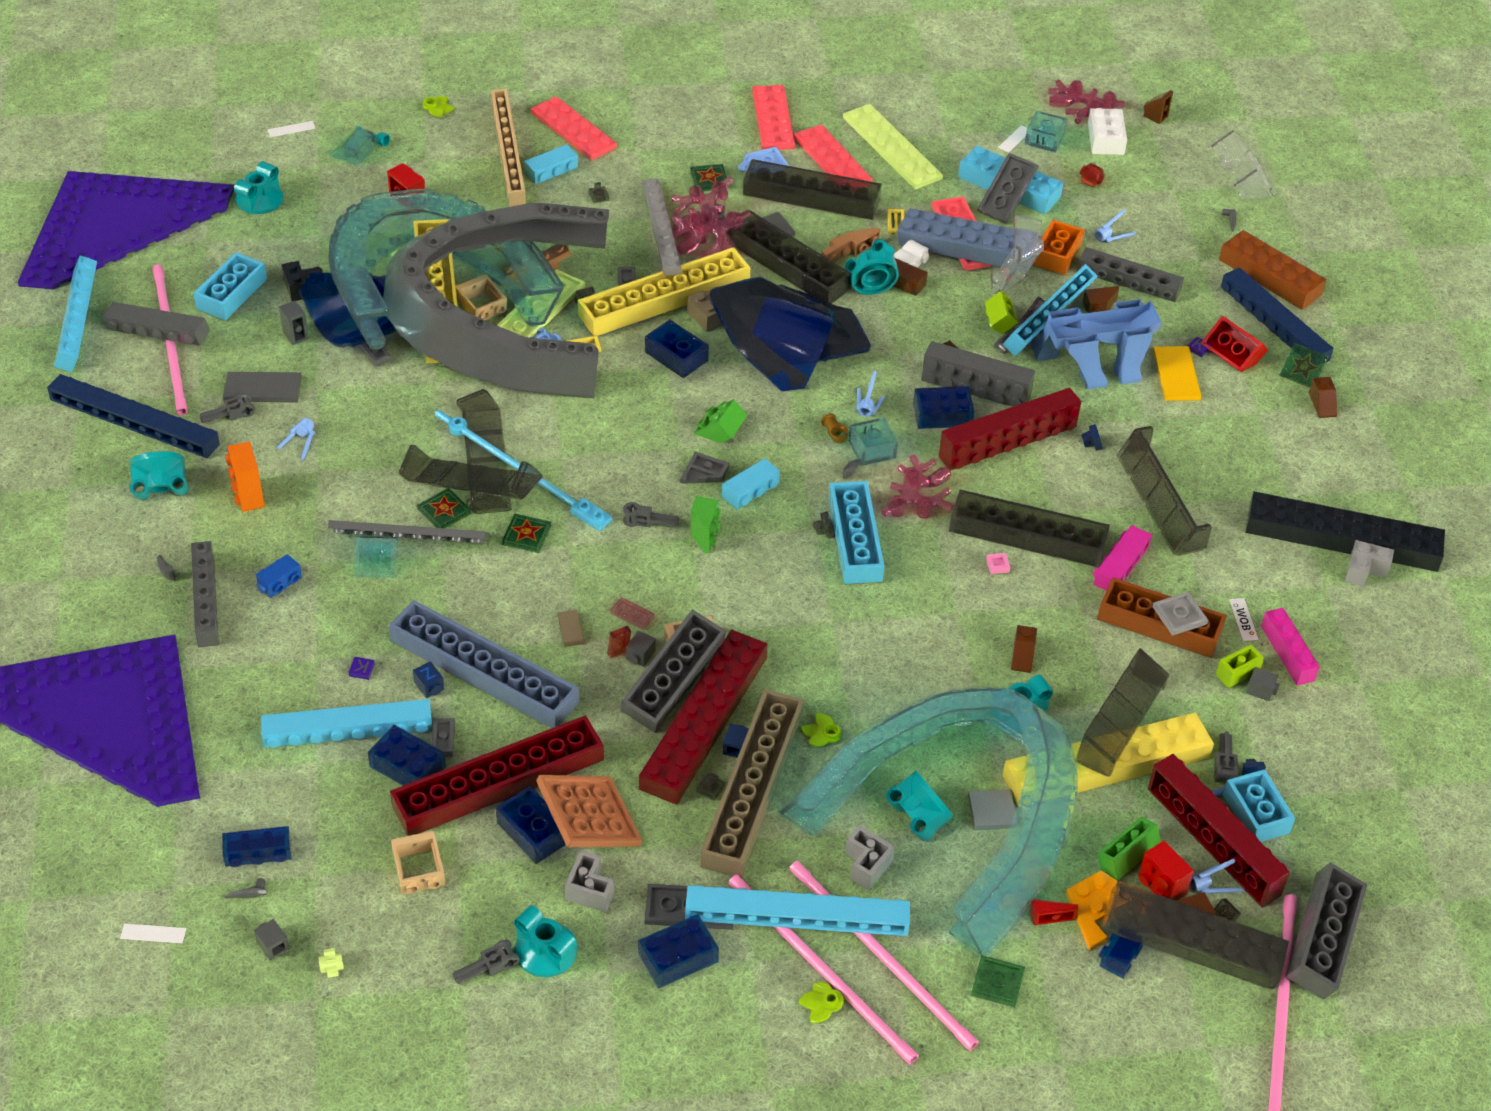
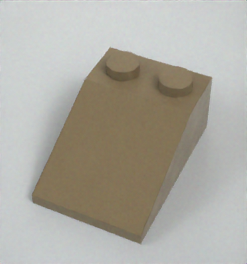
(702, 311)

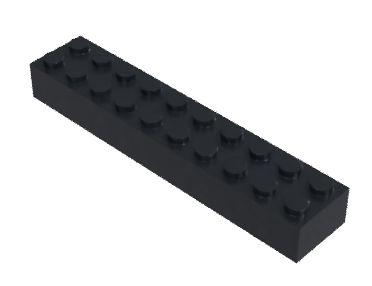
(1339, 528)

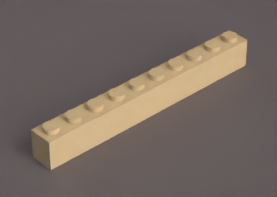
(508, 147)

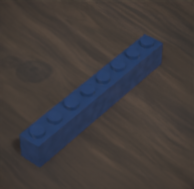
(1272, 312)

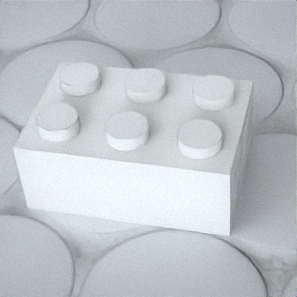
(1107, 131)

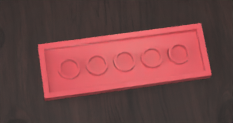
(773, 117)
(574, 128)
(829, 153)
(958, 208)

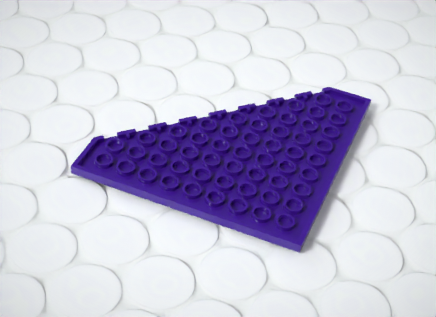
(113, 216)
(111, 714)

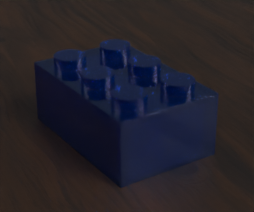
(676, 348)
(942, 406)
(405, 757)
(530, 824)
(678, 951)

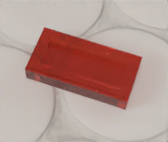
(618, 641)

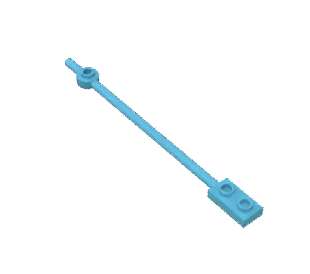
(581, 509)

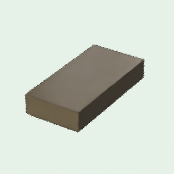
(570, 628)

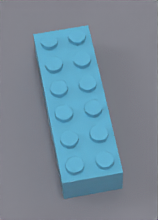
(983, 165)
(856, 532)

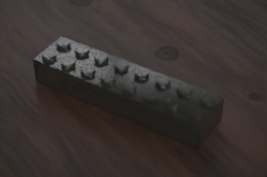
(812, 189)
(790, 258)
(1029, 528)
(1195, 935)

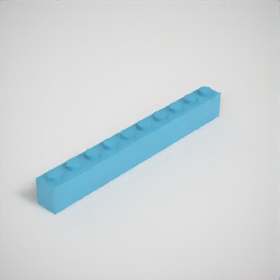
(798, 910)

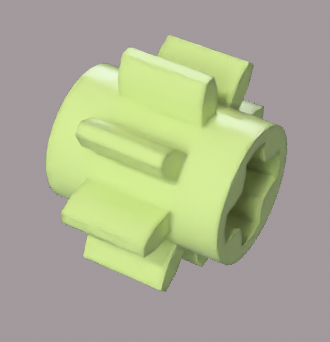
(331, 962)

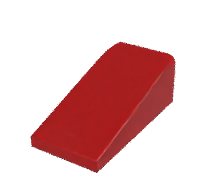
(1052, 912)

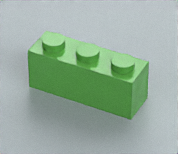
(1129, 848)

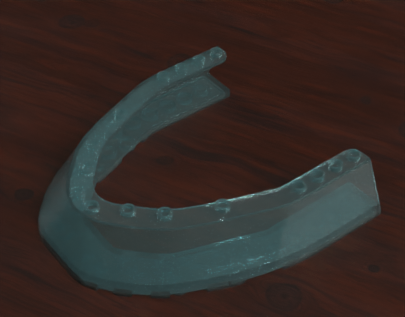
(386, 222)
(1040, 821)

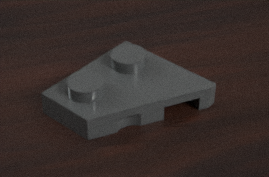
(704, 469)

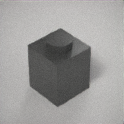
(640, 648)
(1262, 684)
(271, 939)

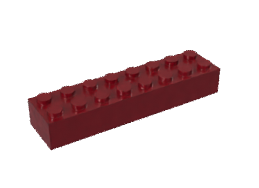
(1009, 429)
(1218, 830)

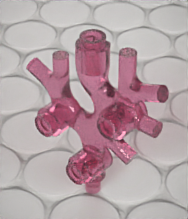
(1075, 95)
(707, 202)
(701, 228)
(912, 482)

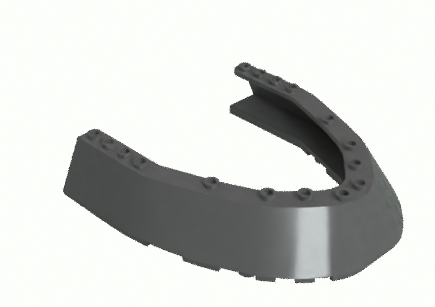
(471, 343)

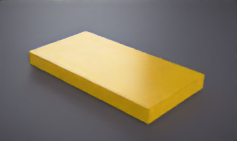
(1176, 373)

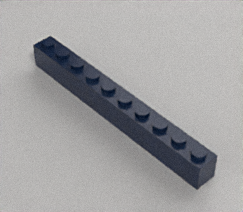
(134, 416)

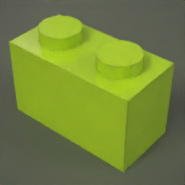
(1001, 312)
(1239, 666)

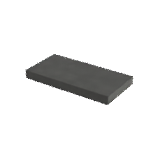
(1008, 188)
(264, 386)
(667, 906)

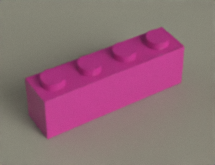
(1123, 557)
(1290, 646)

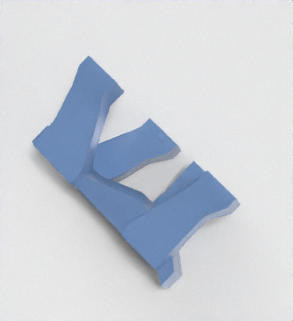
(1127, 325)

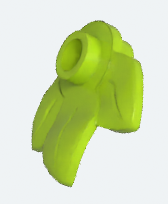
(437, 106)
(820, 731)
(819, 1002)

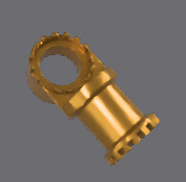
(834, 428)

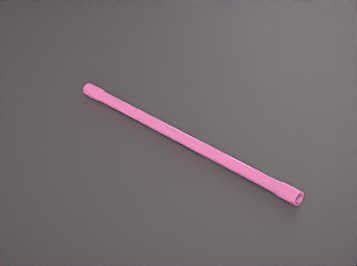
(180, 401)
(1289, 913)
(837, 983)
(923, 995)

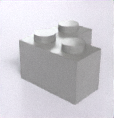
(1367, 560)
(871, 855)
(586, 885)

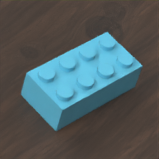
(230, 286)

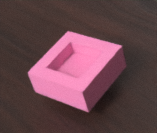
(998, 563)

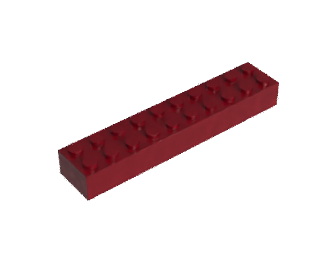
(703, 717)
(496, 775)

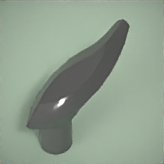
(1233, 214)
(999, 343)
(850, 468)
(166, 569)
(254, 891)

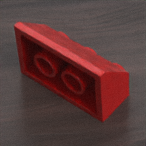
(1234, 345)

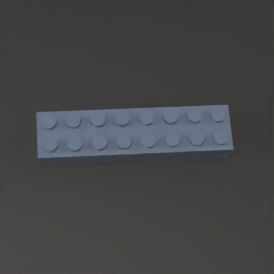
(957, 237)

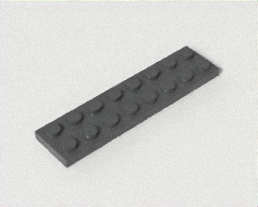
(402, 531)

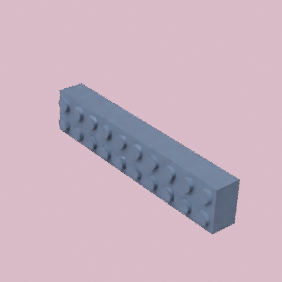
(484, 664)

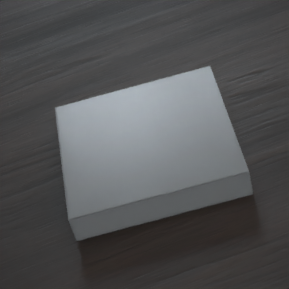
(1180, 613)
(991, 809)

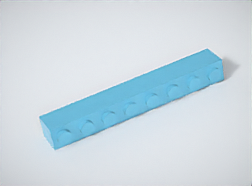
(1058, 301)
(75, 314)
(345, 723)

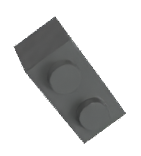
(293, 322)

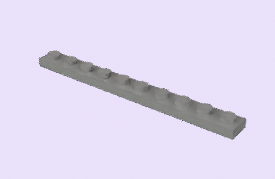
(661, 227)

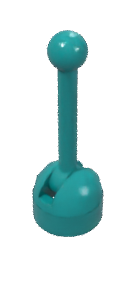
(382, 138)

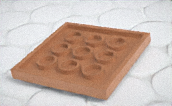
(589, 811)

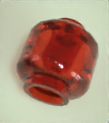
(1092, 175)

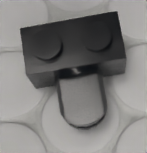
(295, 278)

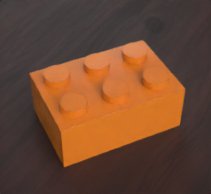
(1060, 247)
(245, 476)

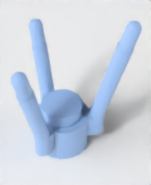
(1104, 233)
(866, 406)
(303, 428)
(1202, 880)

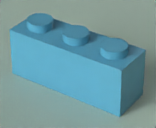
(551, 164)
(750, 483)

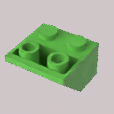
(721, 422)
(705, 522)

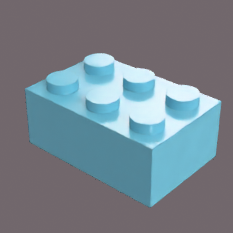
(1259, 805)

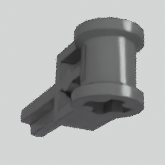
(233, 408)
(644, 516)
(1225, 762)
(492, 960)

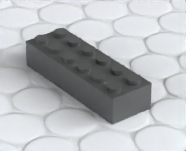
(984, 375)
(673, 670)
(1326, 931)

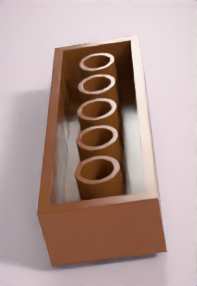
(1273, 269)
(1132, 609)

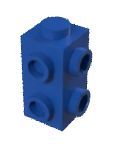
(278, 576)

